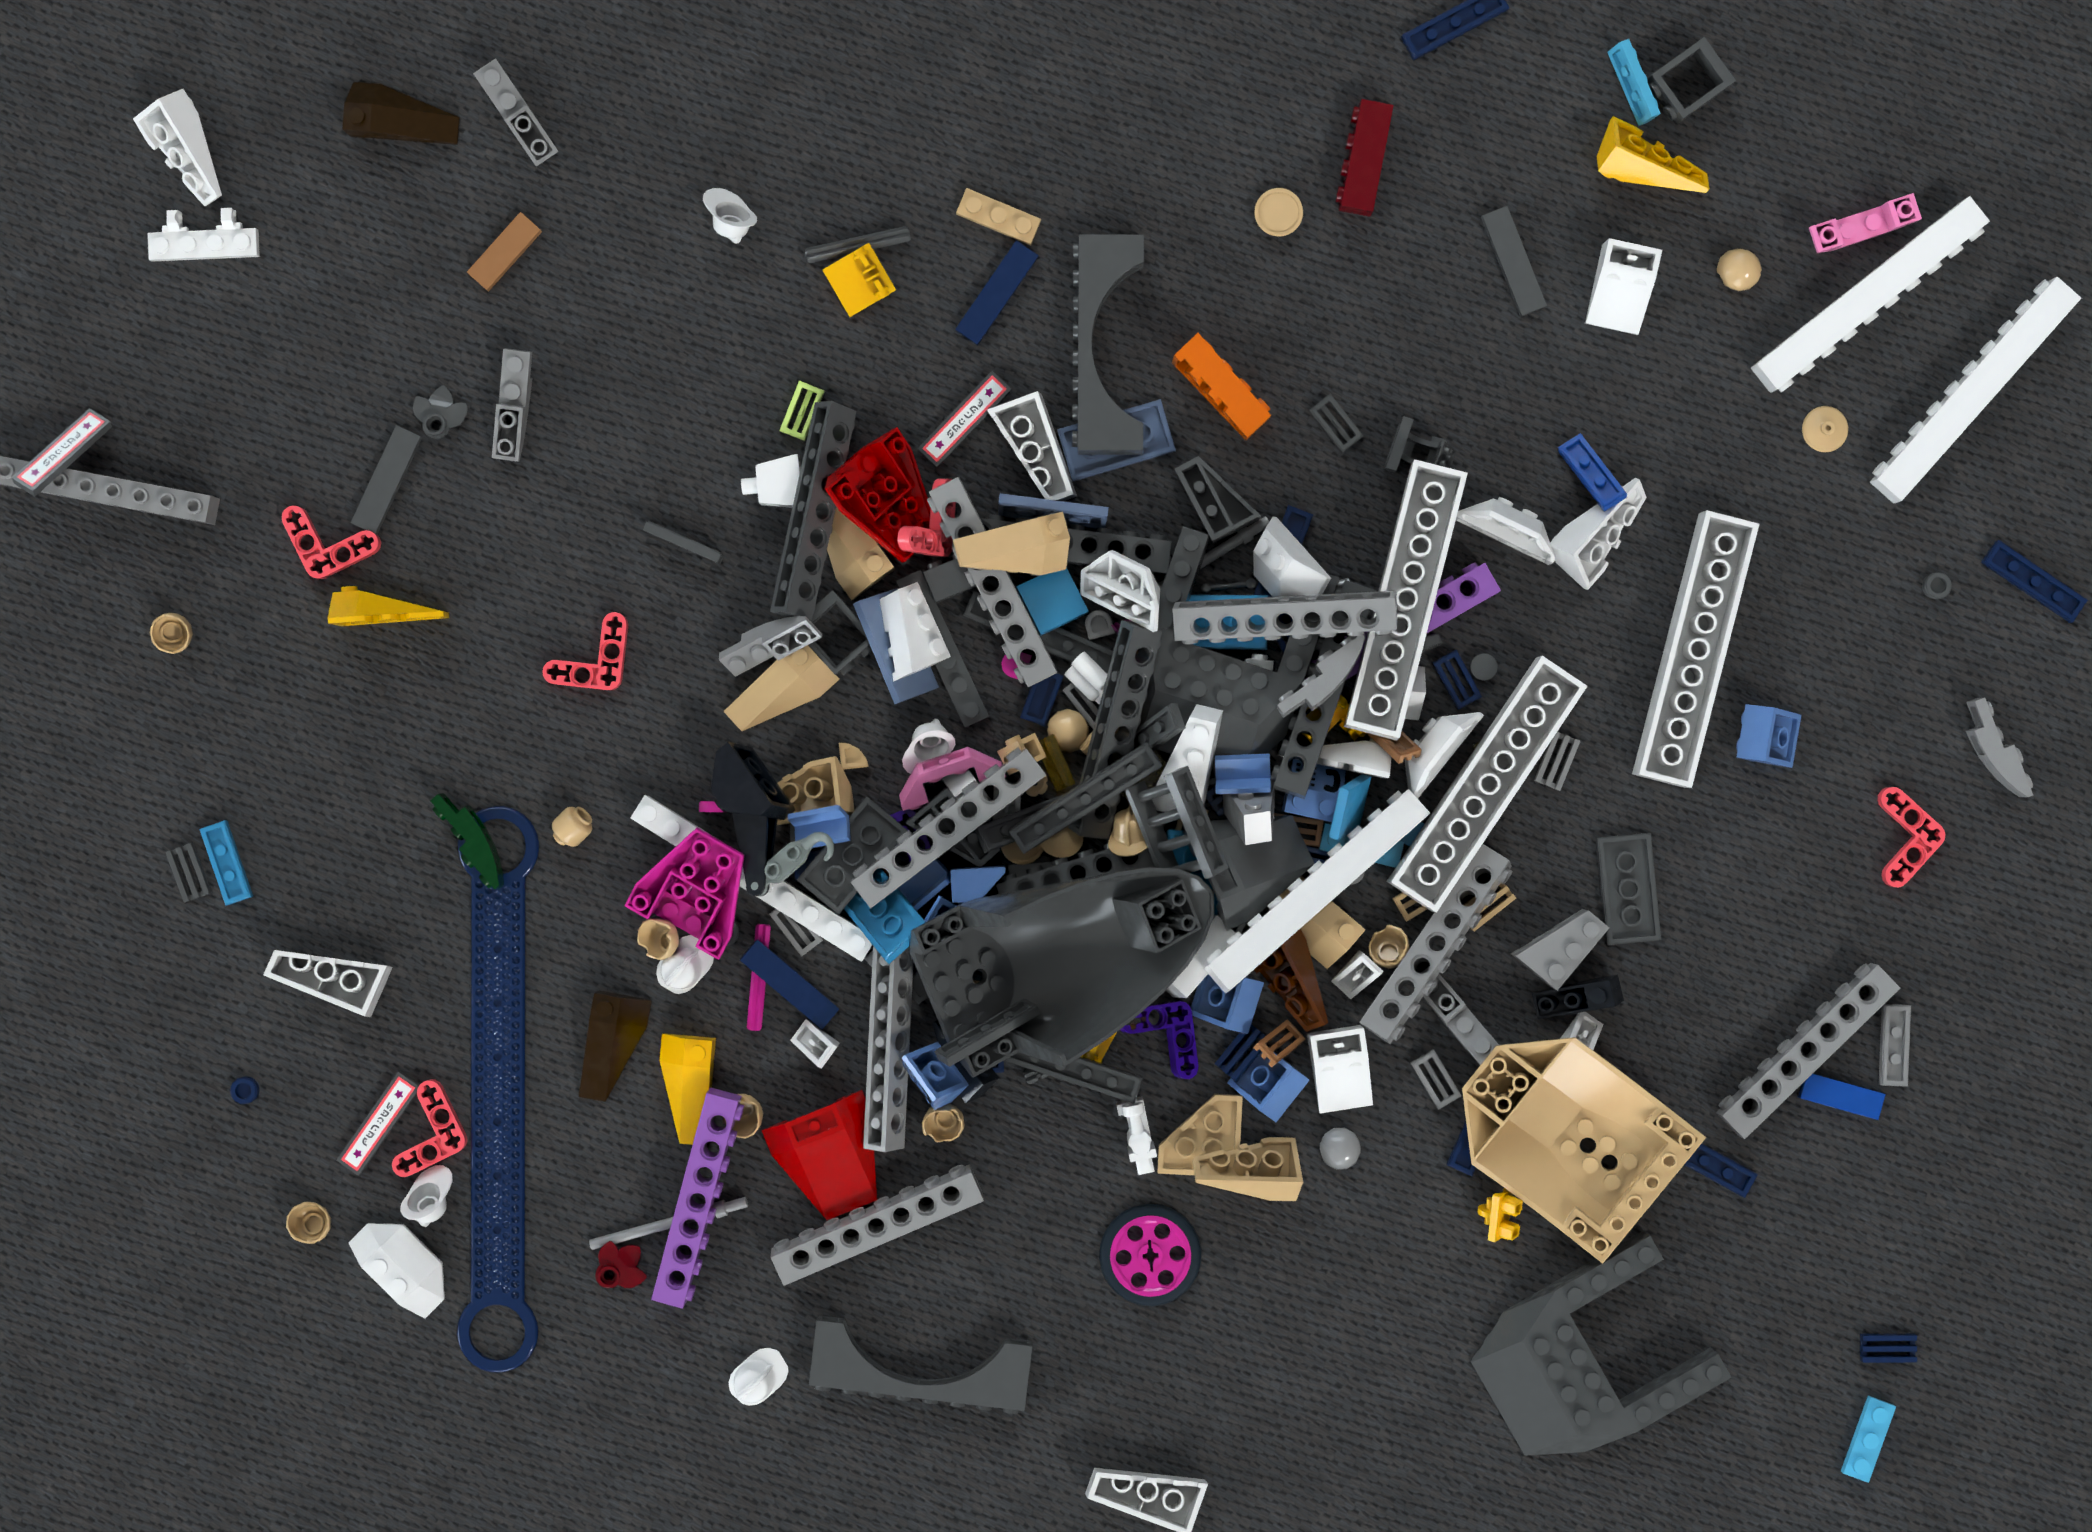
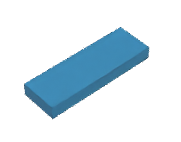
(226, 862)

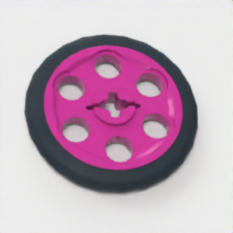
(1119, 1275)

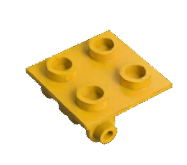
(859, 279)

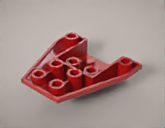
(882, 491)
(827, 1155)

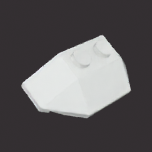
(1510, 527)
(1286, 565)
(1123, 588)
(1438, 745)
(401, 1266)

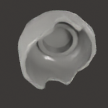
(1340, 1148)

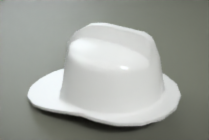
(729, 213)
(927, 743)
(684, 967)
(427, 1196)
(758, 1376)

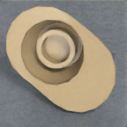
(1126, 835)

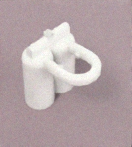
(1087, 677)

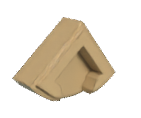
(851, 757)

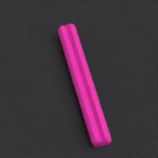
(757, 985)

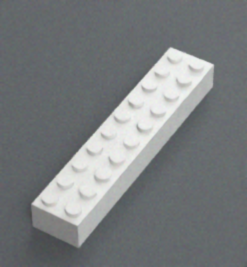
(1414, 572)
(1695, 649)
(1486, 783)

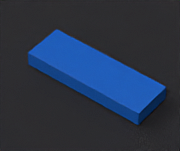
(1592, 472)
(1842, 1096)

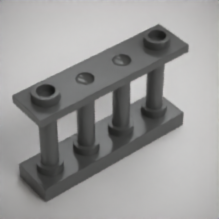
(1194, 819)

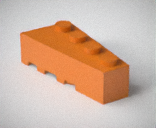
(1221, 387)

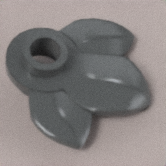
(439, 408)

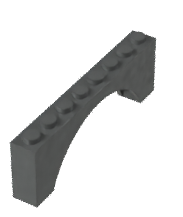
(1102, 266)
(844, 1365)

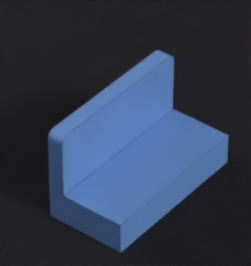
(1243, 773)
(829, 819)
(926, 884)

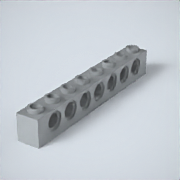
(122, 493)
(1325, 605)
(1043, 665)
(875, 891)
(1880, 989)
(1375, 1018)
(886, 1046)
(793, 1268)

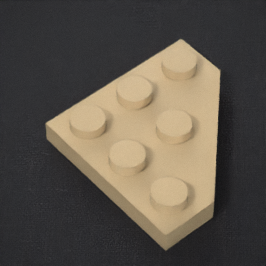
(1207, 1130)

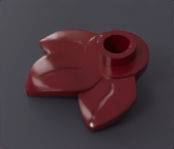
(622, 1263)

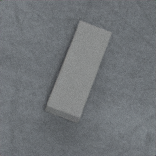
(1894, 1045)

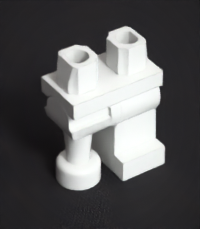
(1141, 1146)

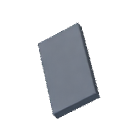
(1156, 443)
(1075, 513)
(871, 619)

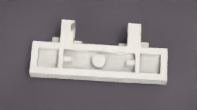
(181, 244)

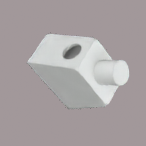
(775, 481)

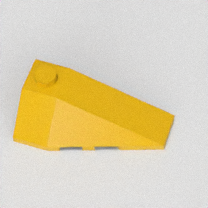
(1634, 160)
(361, 608)
(688, 1075)

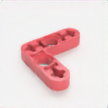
(936, 542)
(319, 552)
(596, 671)
(1918, 839)
(441, 1139)

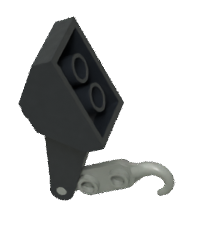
(757, 802)

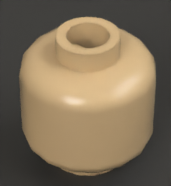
(572, 826)

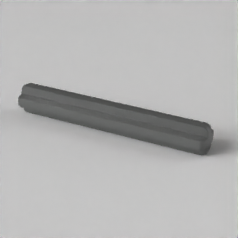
(847, 246)

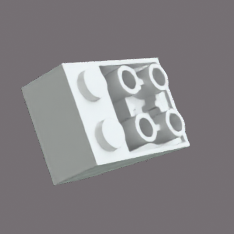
(1622, 285)
(1340, 1068)

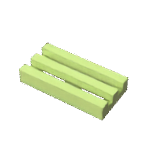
(794, 432)

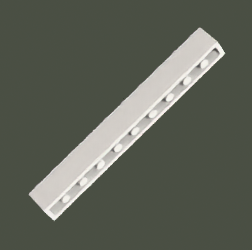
(1870, 294)
(1975, 389)
(1316, 891)
(780, 896)

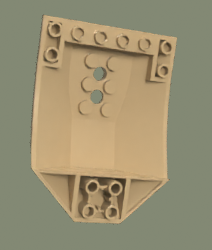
(1526, 1128)

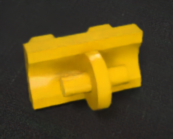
(1497, 1215)

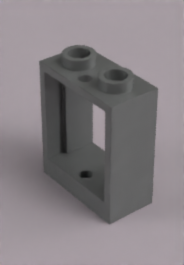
(1712, 66)
(863, 649)

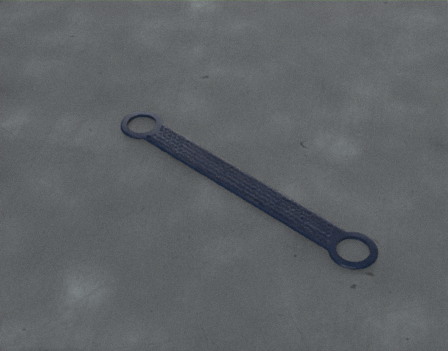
(498, 1098)

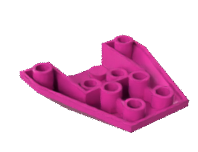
(694, 890)

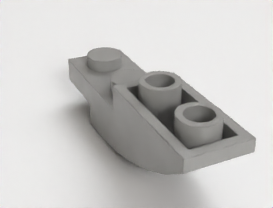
(515, 112)
(513, 405)
(770, 639)
(1333, 672)
(2001, 760)
(1460, 1020)

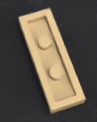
(998, 216)

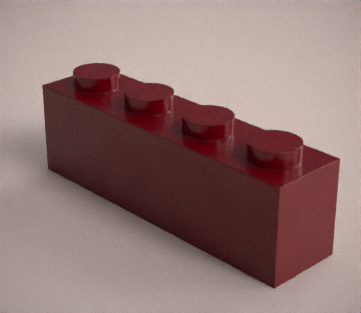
(1365, 157)

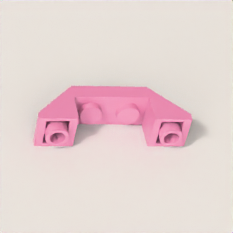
(1865, 225)
(933, 770)

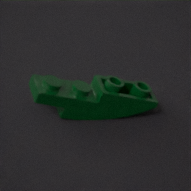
(479, 847)

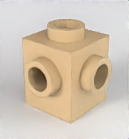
(1030, 742)

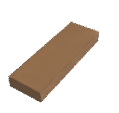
(504, 251)

